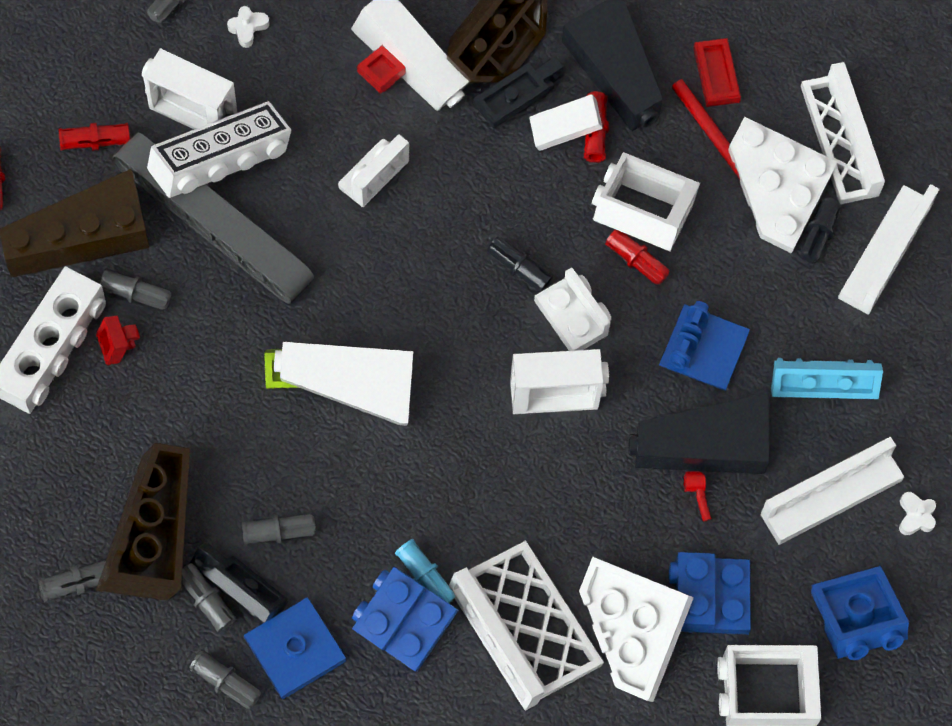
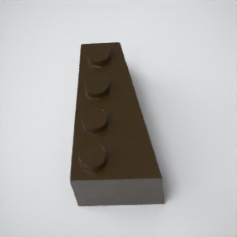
(77, 229)
(151, 531)

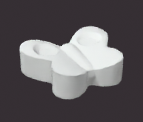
(247, 24)
(918, 514)

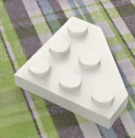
(778, 181)
(634, 624)

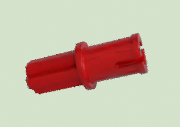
(637, 256)

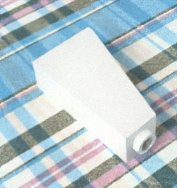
(425, 62)
(355, 376)

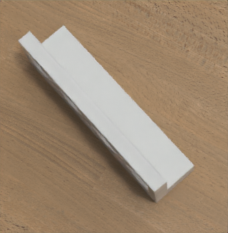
(855, 132)
(887, 248)
(832, 491)

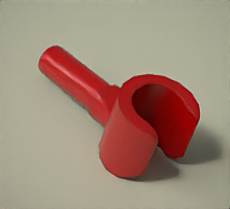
(696, 482)

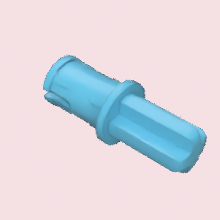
(423, 570)

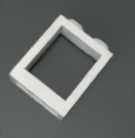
(187, 91)
(653, 182)
(558, 381)
(808, 682)

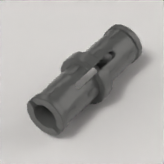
(72, 581)

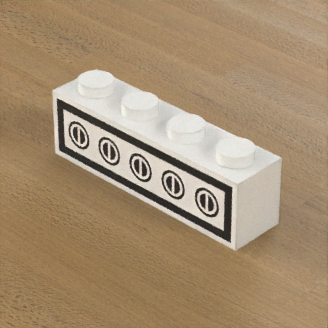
(218, 149)

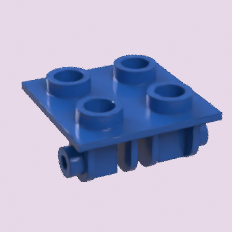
(704, 346)

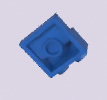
(718, 591)
(861, 613)
(403, 618)

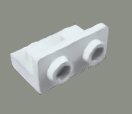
(375, 170)
(574, 311)

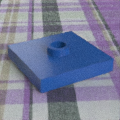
(294, 648)

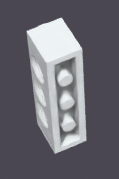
(67, 292)

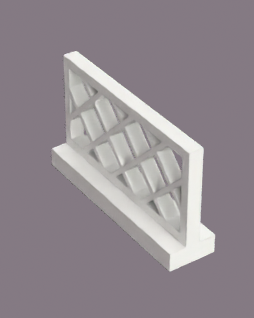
(502, 644)

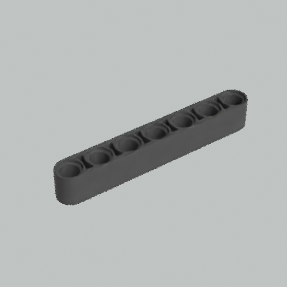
(222, 226)

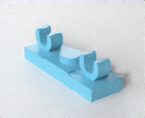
(826, 379)

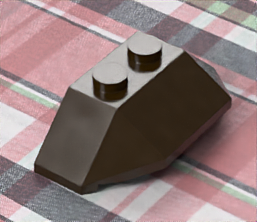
(497, 38)

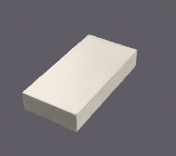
(565, 122)

